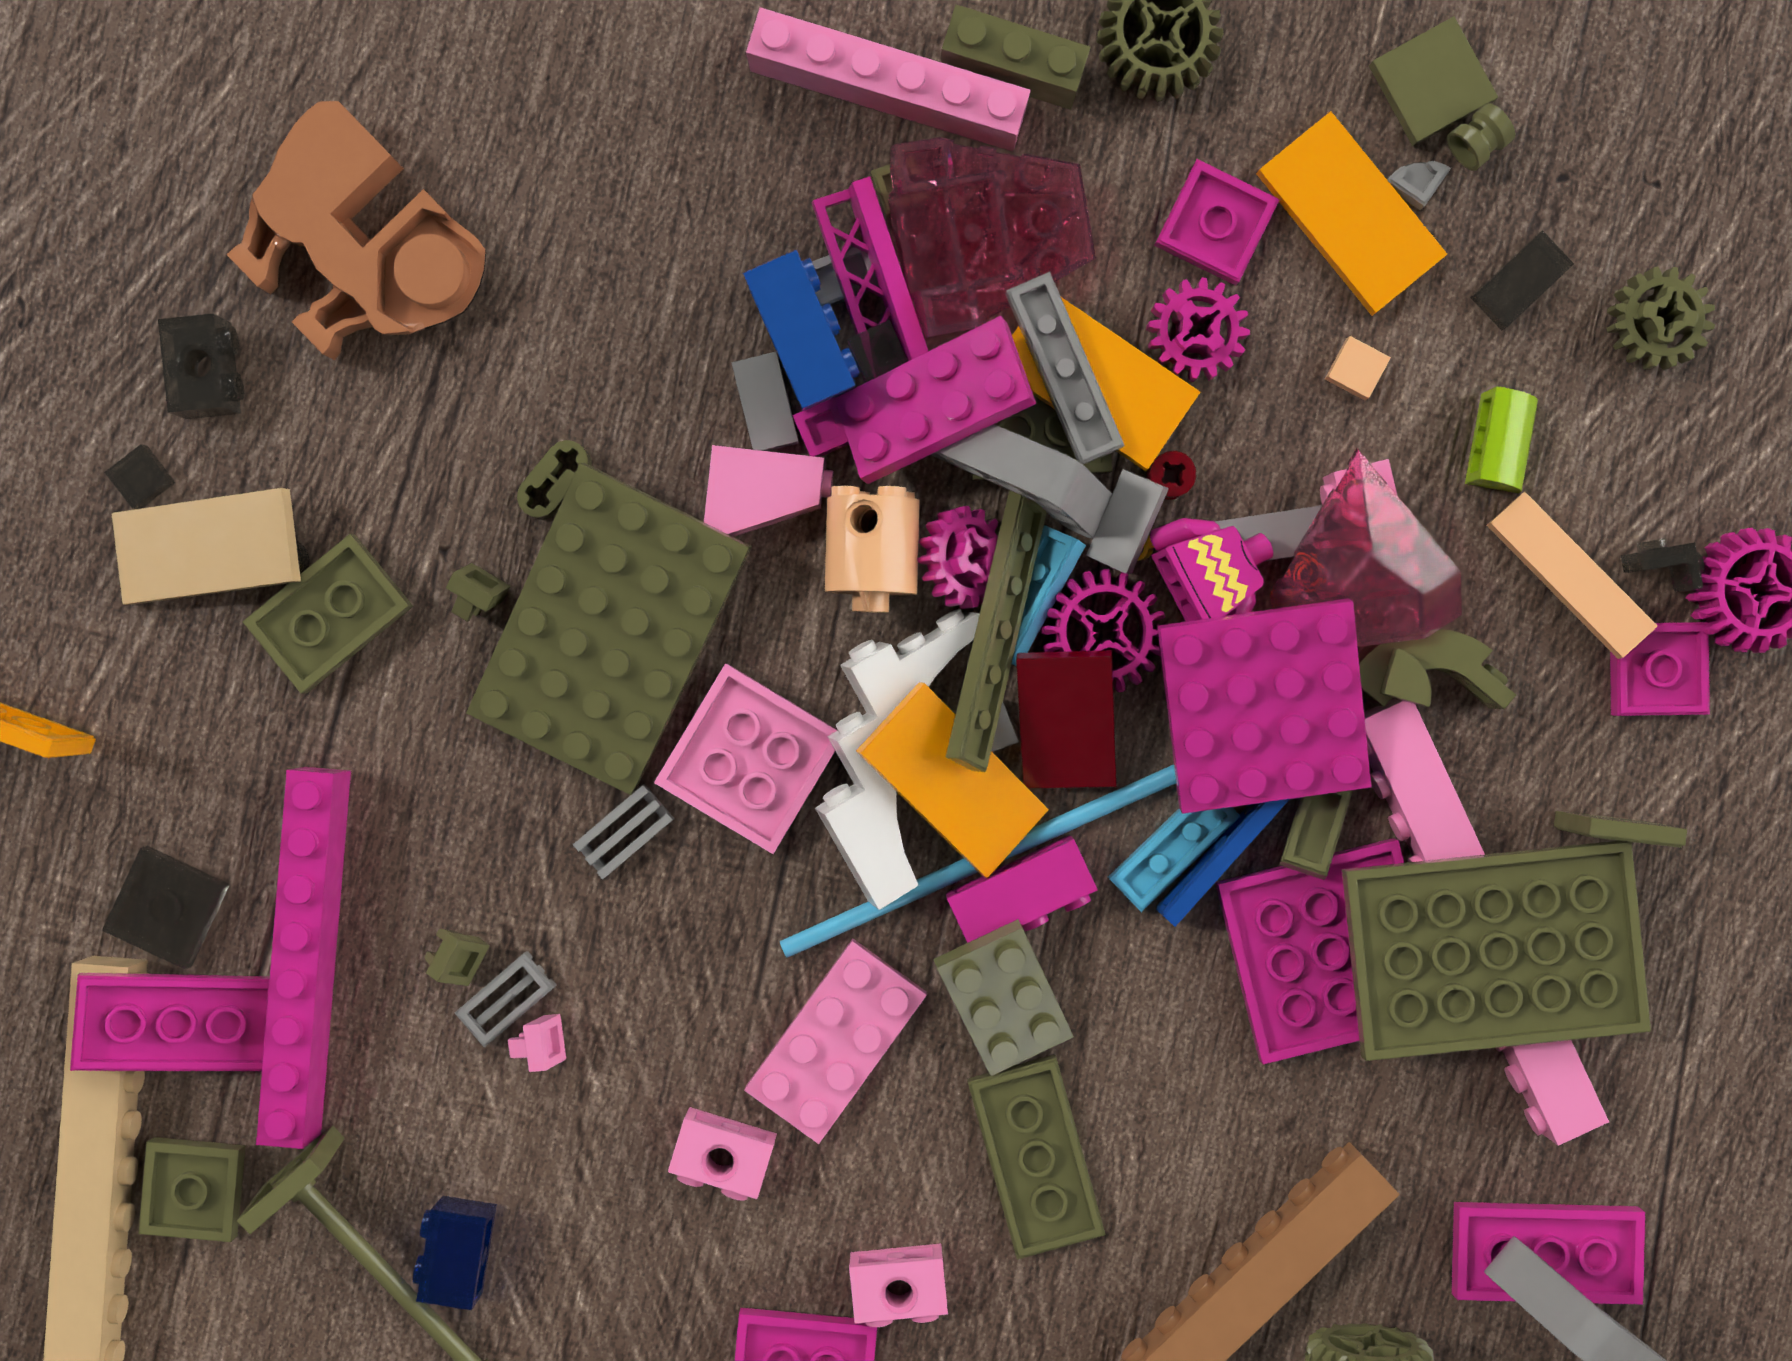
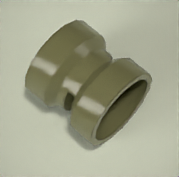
(1485, 133)

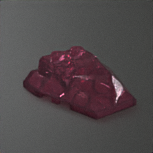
(981, 225)

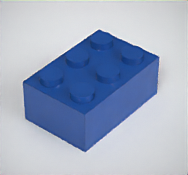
(802, 329)

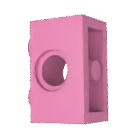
(747, 1144)
(917, 1266)

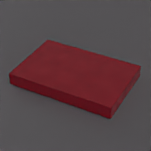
(1067, 719)

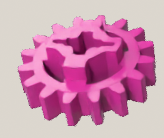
(1208, 344)
(959, 555)

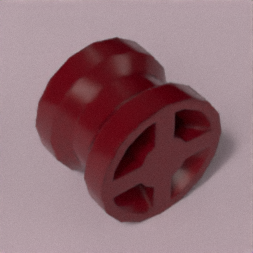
(1168, 477)

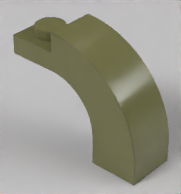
(1443, 651)

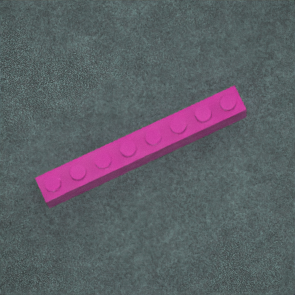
(303, 956)

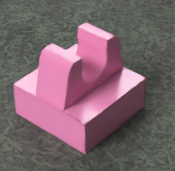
(540, 1043)

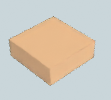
(1357, 368)

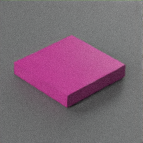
(1216, 222)
(1663, 673)

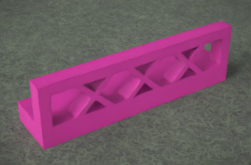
(883, 261)

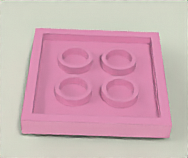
(748, 758)

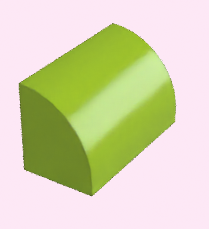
(1502, 439)

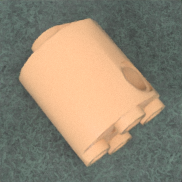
(875, 561)

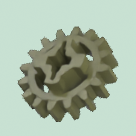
(1678, 310)

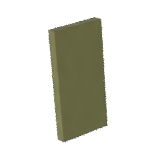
(1036, 1157)

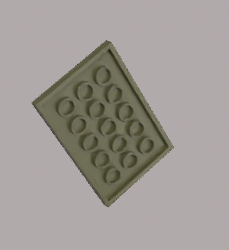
(608, 628)
(1496, 950)

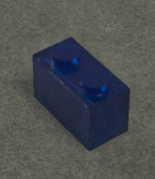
(454, 1252)

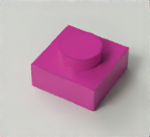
(821, 428)

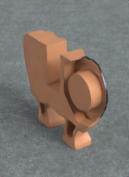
(399, 281)

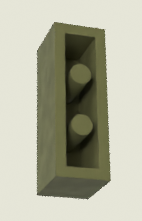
(1015, 55)

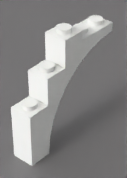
(865, 814)

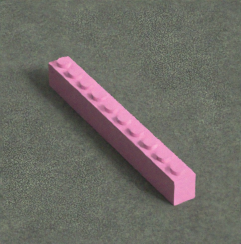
(1437, 827)

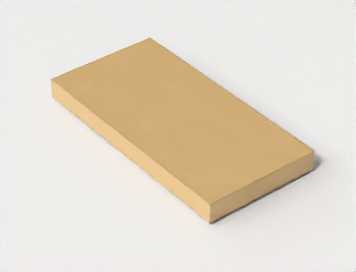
(206, 546)

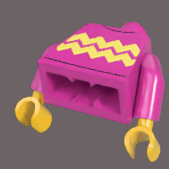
(1208, 566)

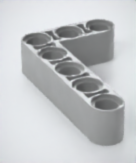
(1036, 472)
(1563, 1308)

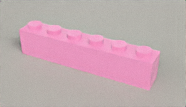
(887, 79)

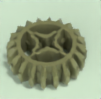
(1178, 69)
(1366, 1343)

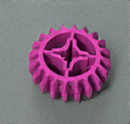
(1128, 600)
(1740, 626)

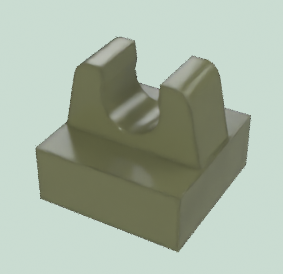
(475, 591)
(456, 958)

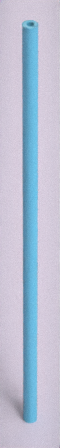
(963, 869)

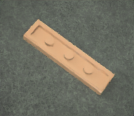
(1572, 575)

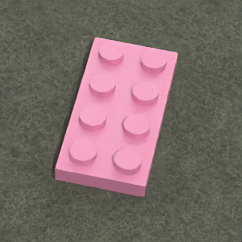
(835, 1041)

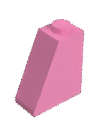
(762, 488)

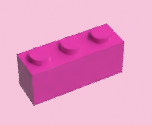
(1024, 890)

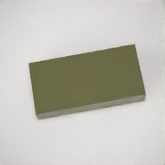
(1315, 833)

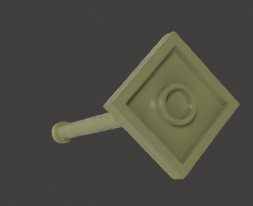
(297, 1183)

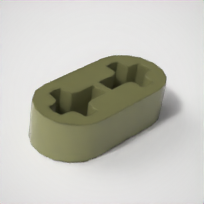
(545, 473)

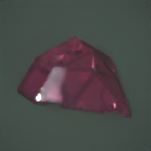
(1376, 555)

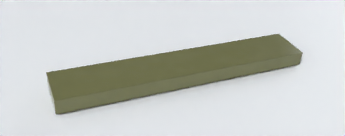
(996, 633)

